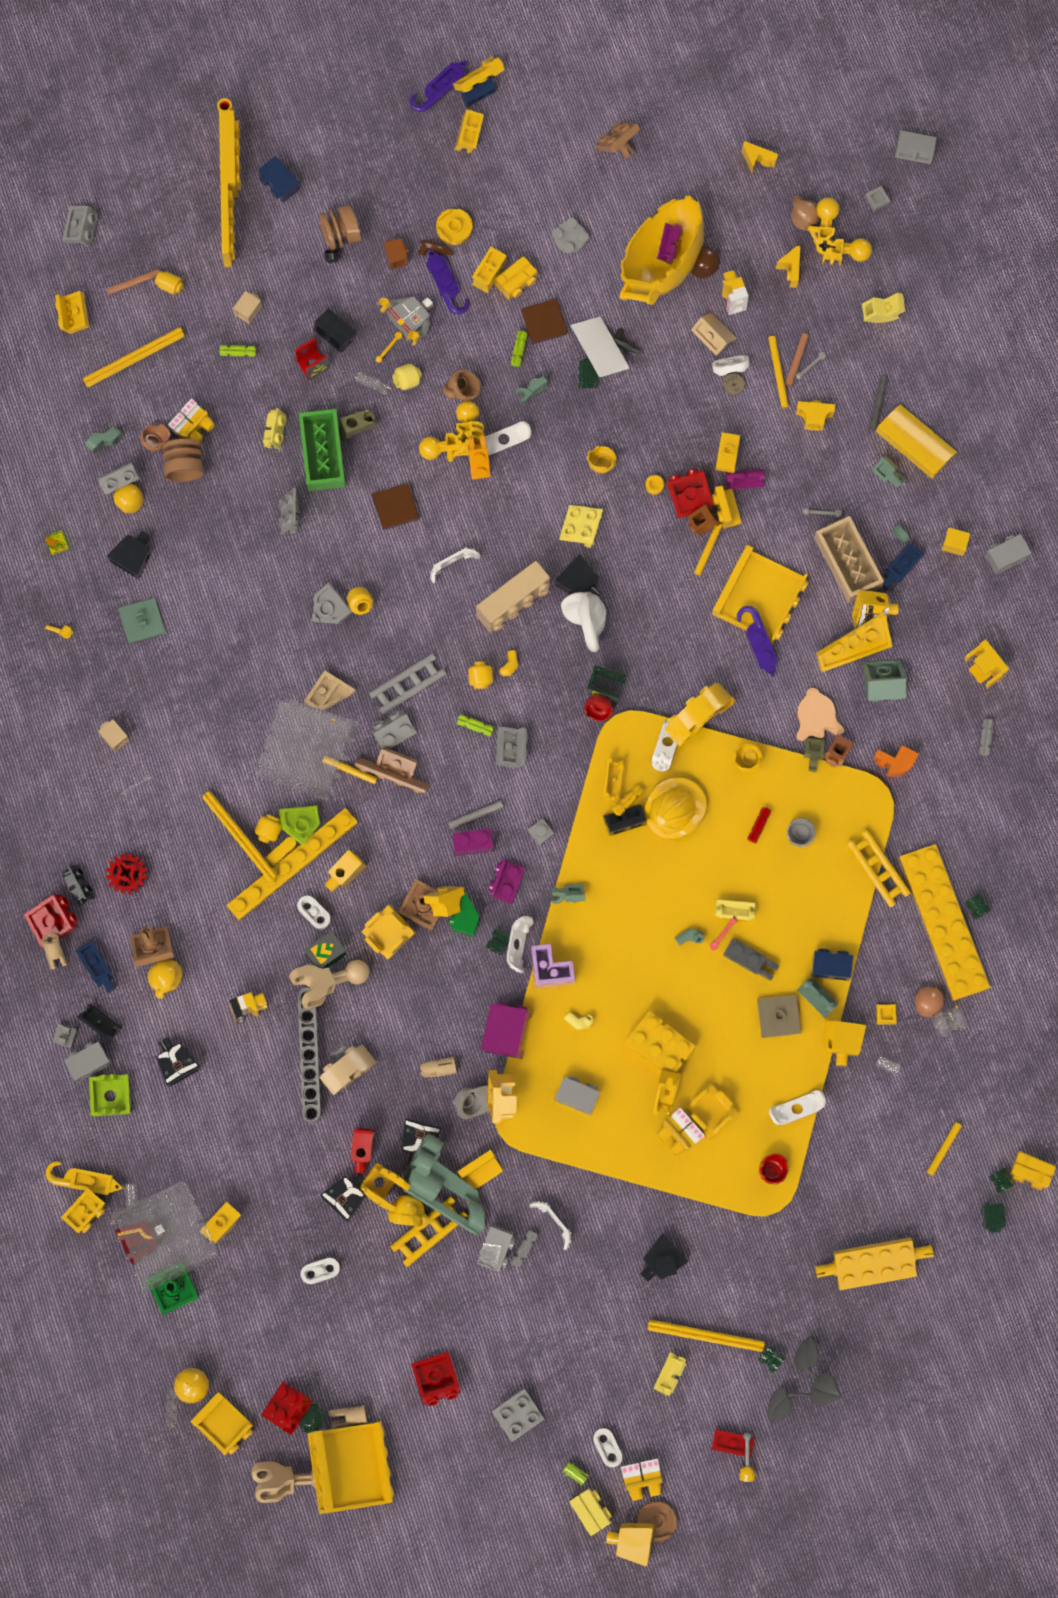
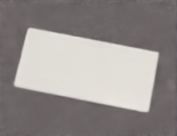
(599, 346)

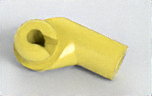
(579, 1023)

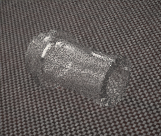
(888, 1065)
(131, 1194)

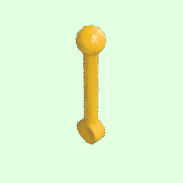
(398, 336)

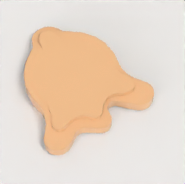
(816, 715)

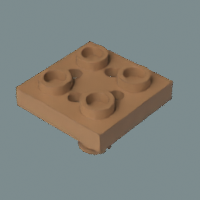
(618, 138)
(409, 909)
(151, 945)

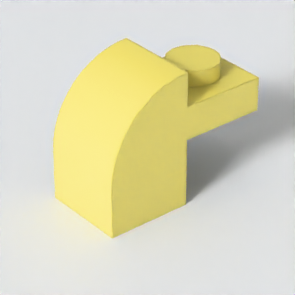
(883, 310)

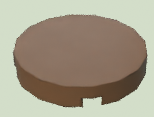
(662, 1516)

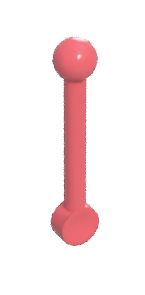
(713, 946)

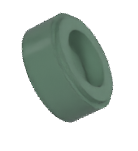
(900, 534)

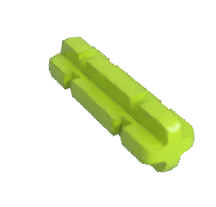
(519, 348)
(237, 350)
(475, 725)

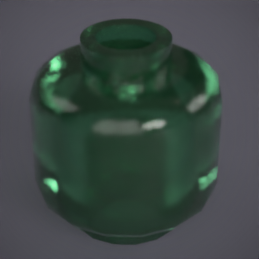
(313, 1419)

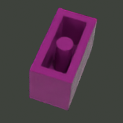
(472, 842)

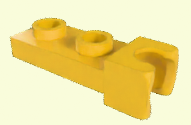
(490, 67)

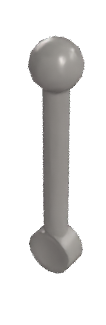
(821, 356)
(838, 513)

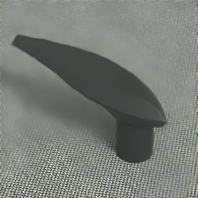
(625, 345)

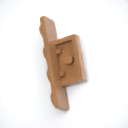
(394, 767)

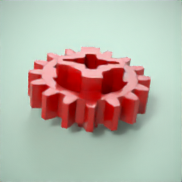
(132, 869)

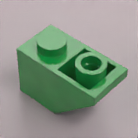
(466, 920)

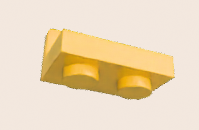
(72, 312)
(727, 507)

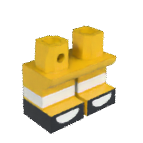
(247, 1004)

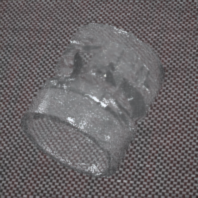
(950, 1021)

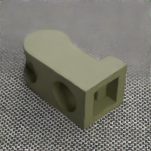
(357, 423)

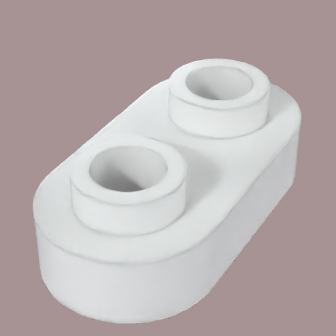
(730, 364)
(314, 912)
(320, 1271)
(608, 1447)

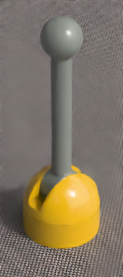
(747, 1472)

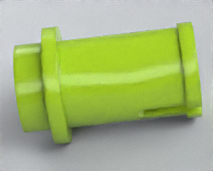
(575, 1473)

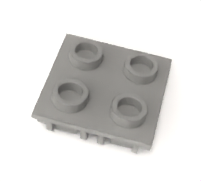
(289, 508)
(517, 1415)

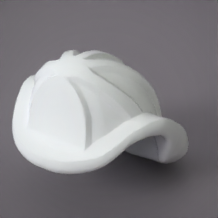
(588, 611)

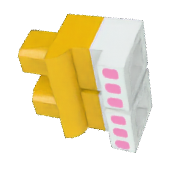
(735, 292)
(191, 421)
(674, 1126)
(651, 1478)

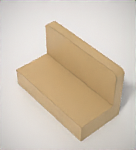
(713, 333)

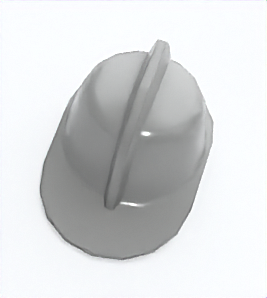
(471, 1102)

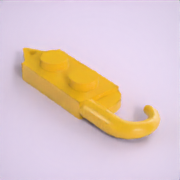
(83, 1179)

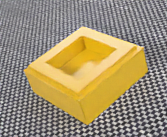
(886, 1014)

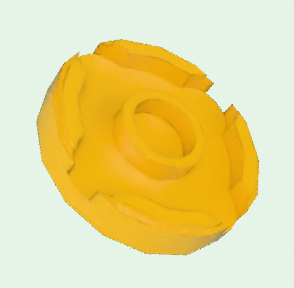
(454, 226)

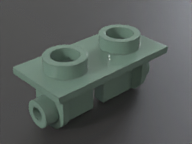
(817, 997)

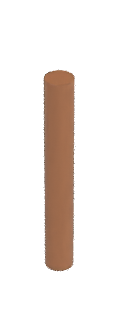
(132, 282)
(797, 358)

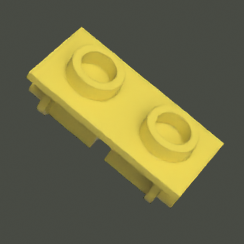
(276, 421)
(737, 909)
(666, 1381)

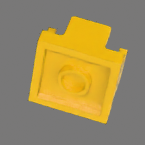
(987, 664)
(387, 932)
(500, 1097)
(711, 1111)

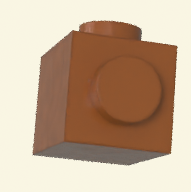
(396, 253)

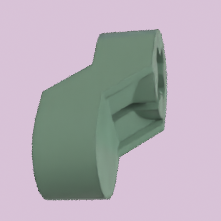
(99, 440)

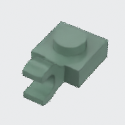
(534, 388)
(887, 471)
(570, 893)

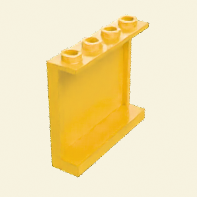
(764, 586)
(350, 1468)

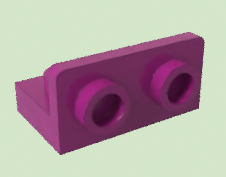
(506, 882)

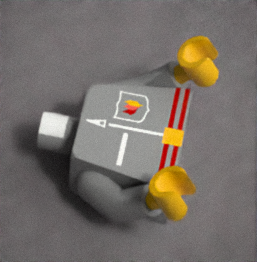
(408, 316)

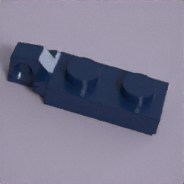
(902, 565)
(96, 965)

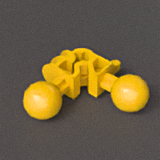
(859, 249)
(467, 413)

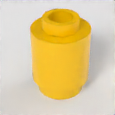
(169, 282)

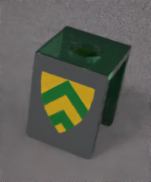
(609, 674)
(325, 951)

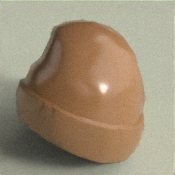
(804, 213)
(462, 385)

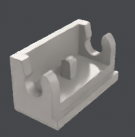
(915, 147)

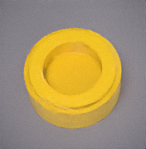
(654, 484)

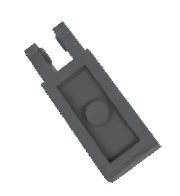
(749, 959)

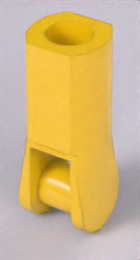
(281, 851)

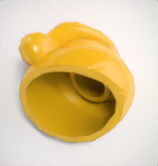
(164, 977)
(408, 1212)

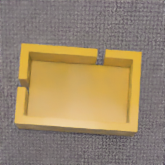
(659, 1044)

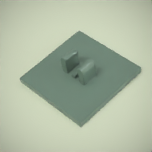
(141, 620)

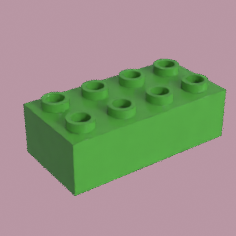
(321, 450)

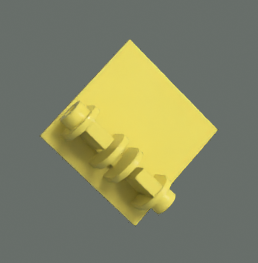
(581, 525)

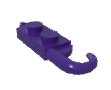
(440, 85)
(445, 281)
(759, 641)

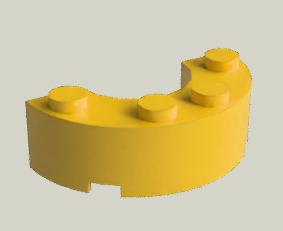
(698, 712)

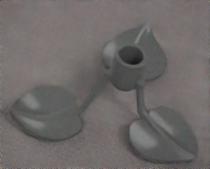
(823, 1389)

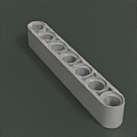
(306, 1065)

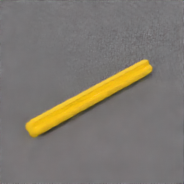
(133, 357)
(239, 836)
(705, 1335)

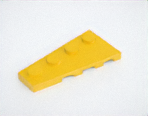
(859, 643)

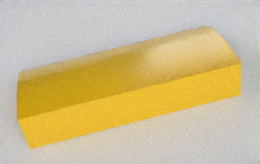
(915, 441)

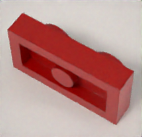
(731, 1443)

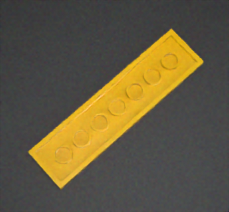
(944, 922)

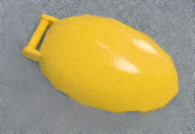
(640, 266)

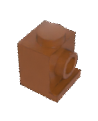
(702, 520)
(838, 751)

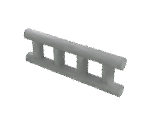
(409, 672)

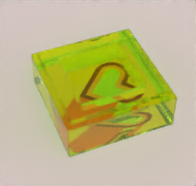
(56, 543)

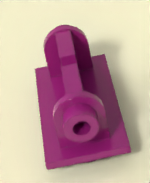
(668, 246)
(745, 479)

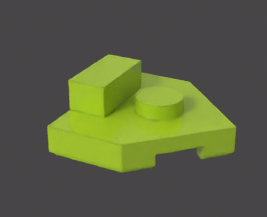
(299, 822)

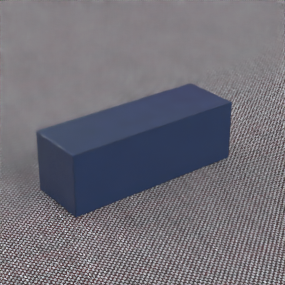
(479, 92)

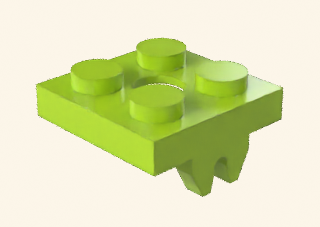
(100, 1085)

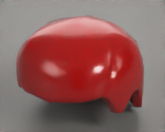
(598, 707)
(773, 1169)

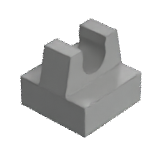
(64, 1036)

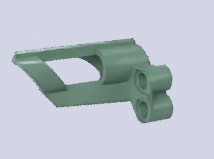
(428, 1176)

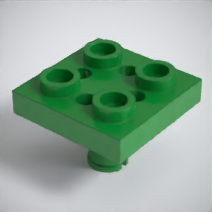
(172, 1288)

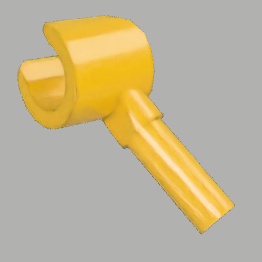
(65, 632)

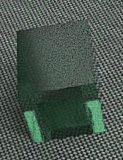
(587, 375)
(993, 1217)

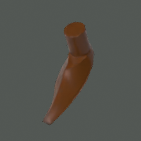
(433, 246)

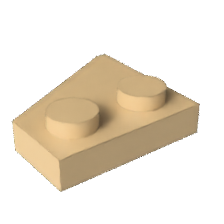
(328, 692)

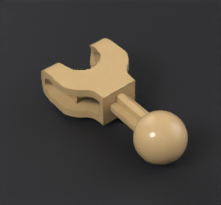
(323, 982)
(277, 1481)

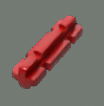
(759, 825)

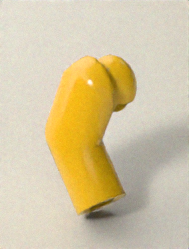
(512, 664)

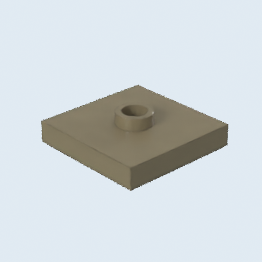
(778, 1016)

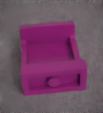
(505, 1030)

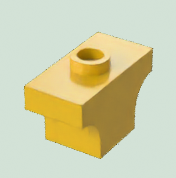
(814, 413)
(727, 452)
(445, 900)
(222, 1222)

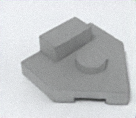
(330, 606)

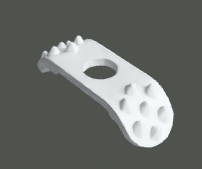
(516, 433)
(466, 553)
(663, 754)
(518, 931)
(811, 1104)
(566, 1232)

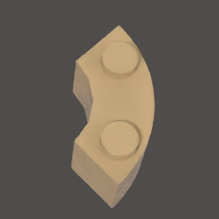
(347, 1069)

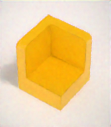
(956, 541)

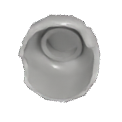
(801, 832)

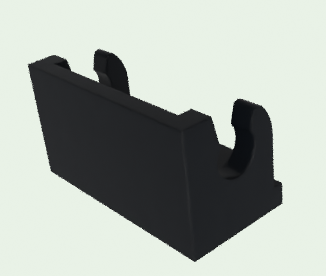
(334, 330)
(629, 820)
(99, 1023)

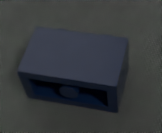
(278, 179)
(832, 965)

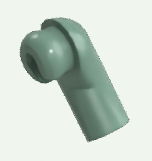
(690, 935)

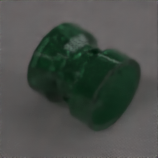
(977, 906)
(498, 942)
(1001, 1180)
(771, 1359)

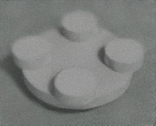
(570, 236)

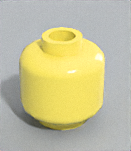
(407, 376)

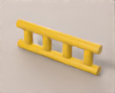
(867, 866)
(426, 1244)

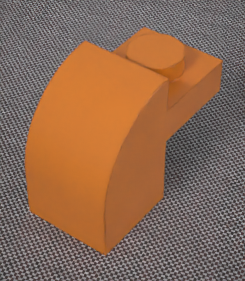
(899, 765)

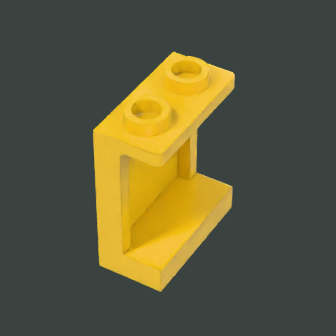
(222, 1424)

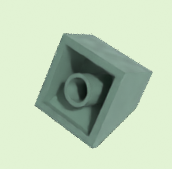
(884, 680)

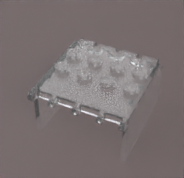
(305, 748)
(165, 1236)

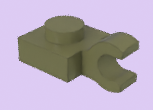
(814, 750)

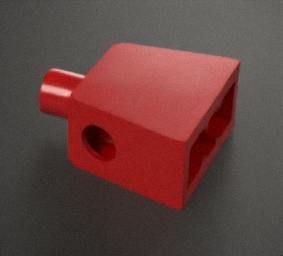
(363, 1139)

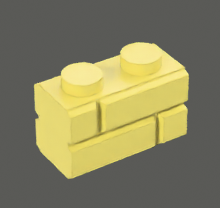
(590, 1511)

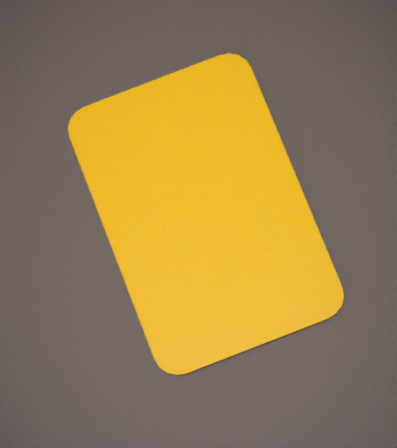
(628, 962)

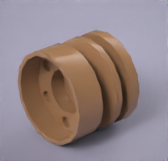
(340, 227)
(182, 460)

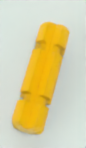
(627, 800)

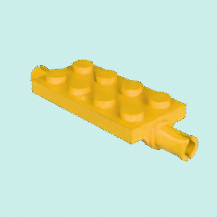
(874, 1263)

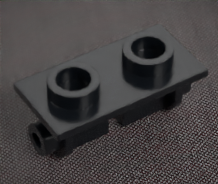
(75, 876)

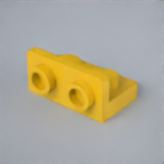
(84, 1211)

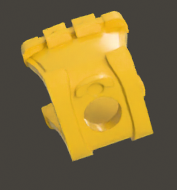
(378, 1194)

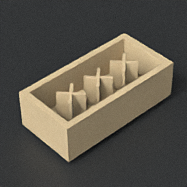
(848, 558)
(513, 597)

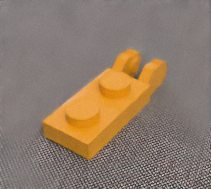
(478, 458)

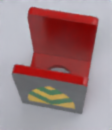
(308, 352)

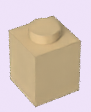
(247, 307)
(113, 735)

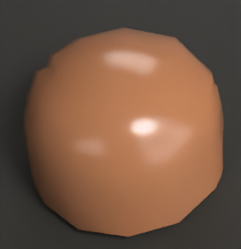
(154, 437)
(928, 1001)

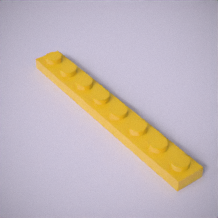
(292, 864)

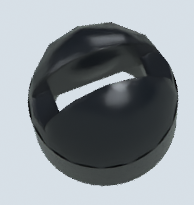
(331, 255)

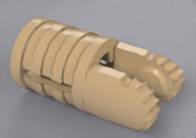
(53, 950)
(438, 1068)
(353, 1416)

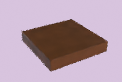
(544, 321)
(395, 506)

